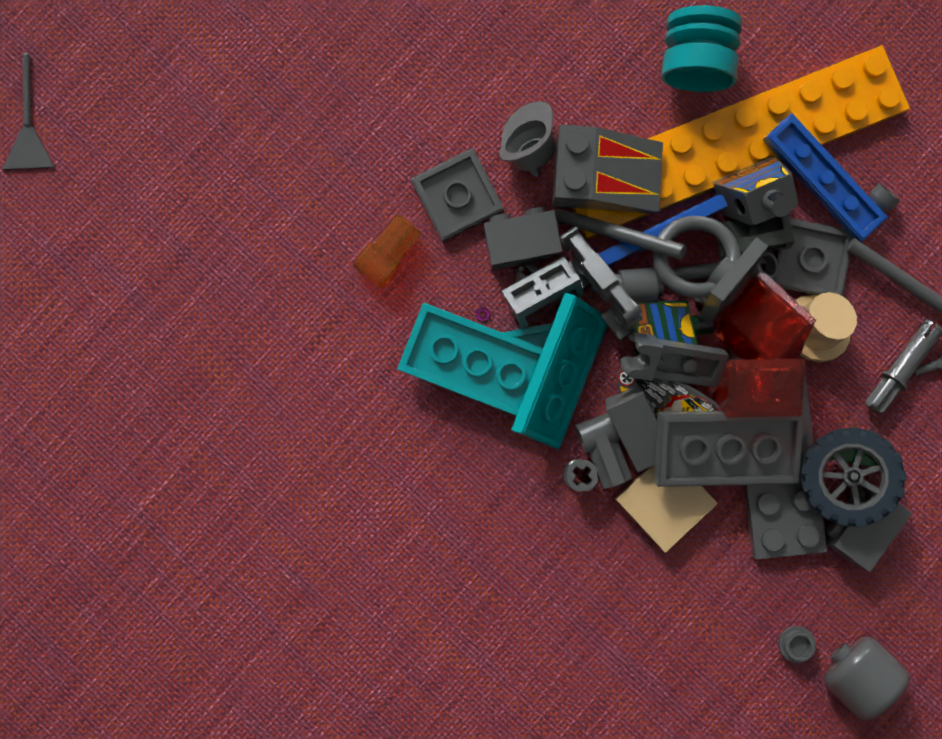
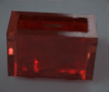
(765, 322)

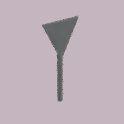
(28, 149)

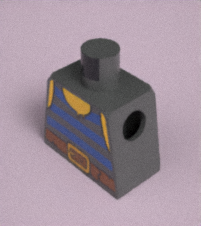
(758, 192)

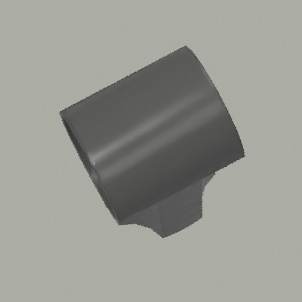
(602, 444)

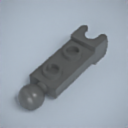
(675, 361)

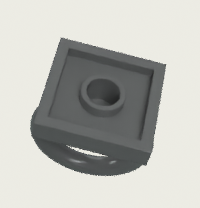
(727, 276)

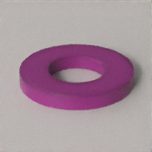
(482, 309)

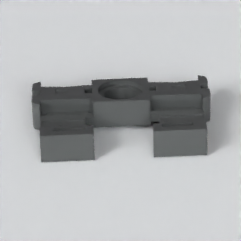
(595, 272)

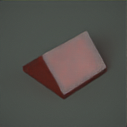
(761, 388)

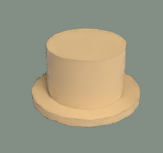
(832, 328)

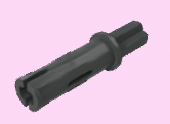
(903, 368)

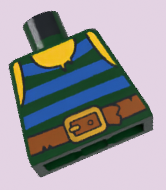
(671, 322)

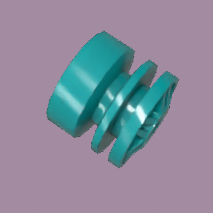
(702, 48)

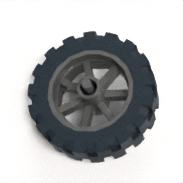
(880, 450)

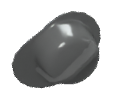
(529, 138)

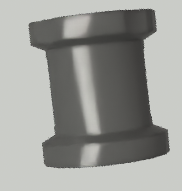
(591, 474)

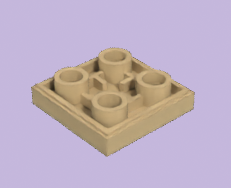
(664, 511)

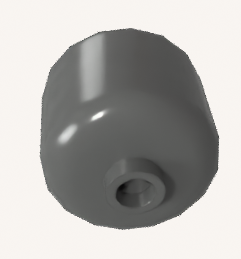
(866, 678)

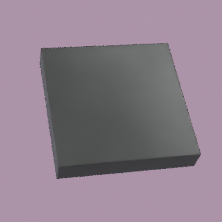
(457, 195)
(815, 261)

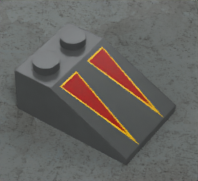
(606, 170)

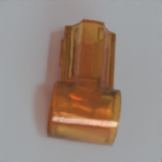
(381, 259)

